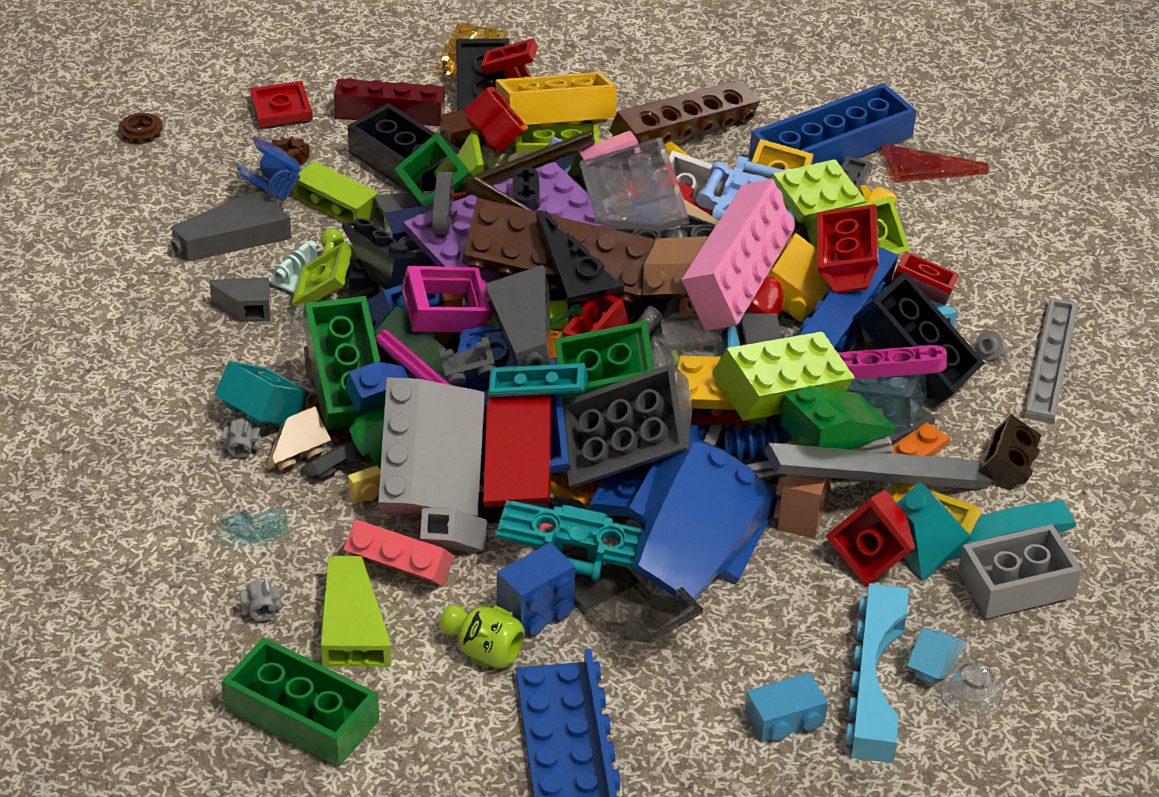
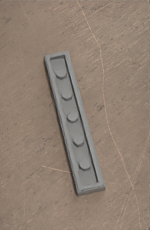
(1051, 361)

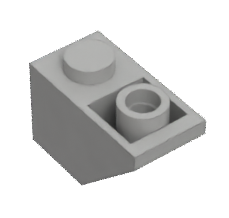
(453, 529)

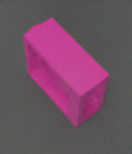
(445, 280)

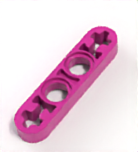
(895, 361)

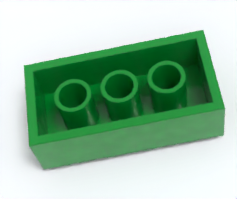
(338, 341)
(301, 701)

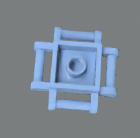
(734, 180)

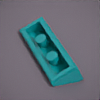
(537, 380)

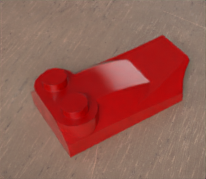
(848, 247)

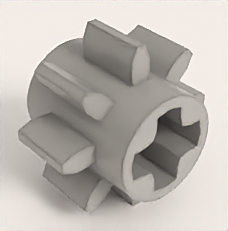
(241, 438)
(260, 600)

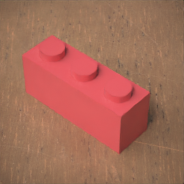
(399, 552)

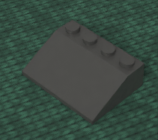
(627, 424)

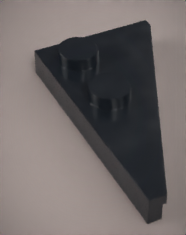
(578, 272)

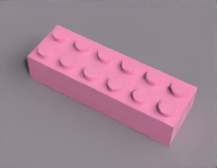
(738, 255)

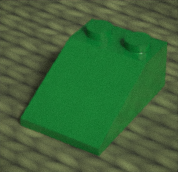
(607, 354)
(832, 418)

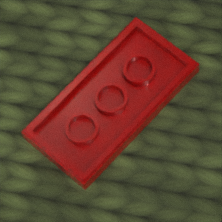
(518, 450)

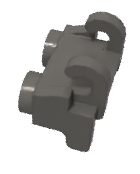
(468, 363)

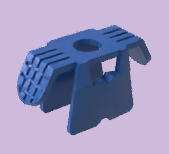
(274, 165)

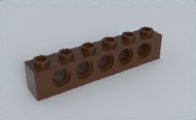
(688, 113)

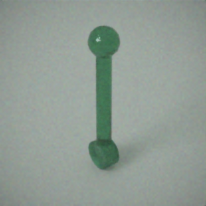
(575, 310)

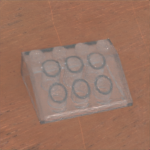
(635, 188)

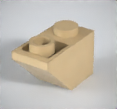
(298, 437)

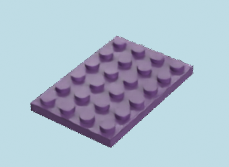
(558, 197)

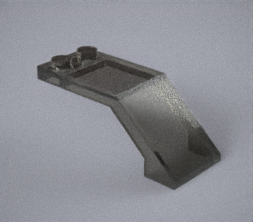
(624, 607)

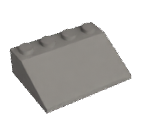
(430, 447)

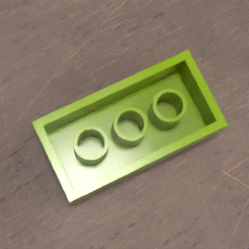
(762, 372)

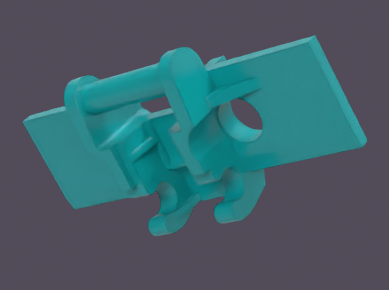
(572, 527)

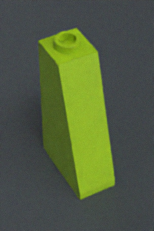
(351, 618)

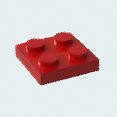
(280, 104)

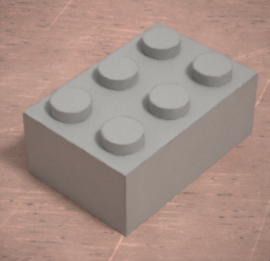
(1019, 571)

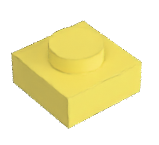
(364, 484)

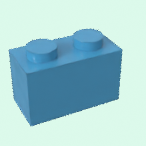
(786, 707)

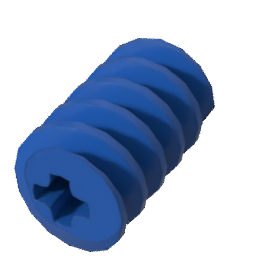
(751, 443)

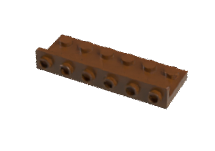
(511, 242)

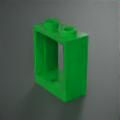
(424, 159)

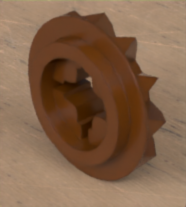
(151, 123)
(299, 150)

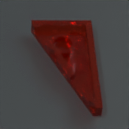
(918, 165)

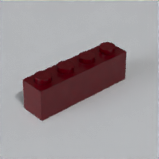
(359, 98)

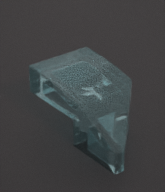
(260, 528)

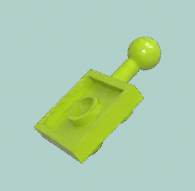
(325, 272)

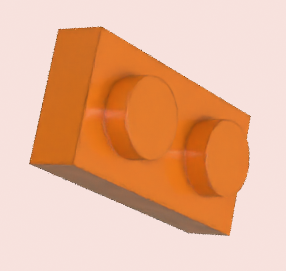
(922, 442)

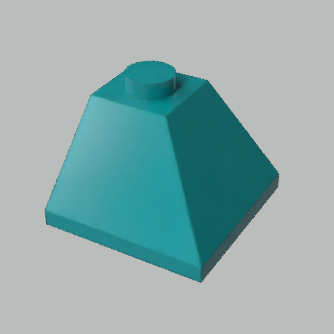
(933, 529)

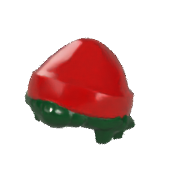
(768, 298)

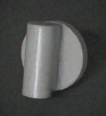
(991, 345)

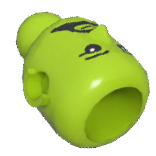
(485, 634)

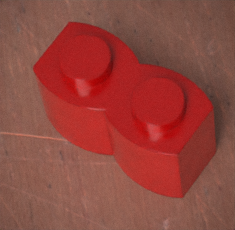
(495, 119)

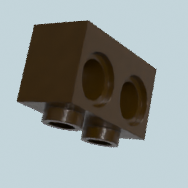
(1011, 453)

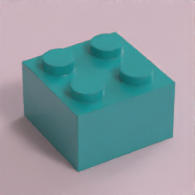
(260, 393)

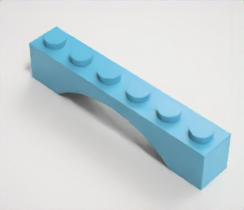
(876, 722)

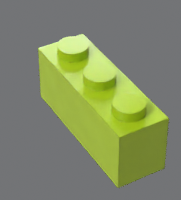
(334, 193)

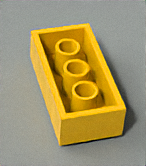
(560, 98)

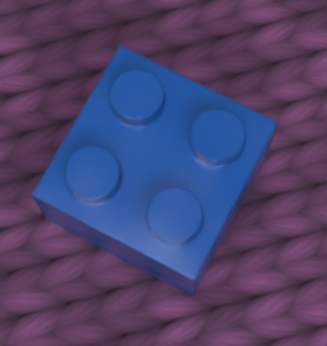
(537, 588)

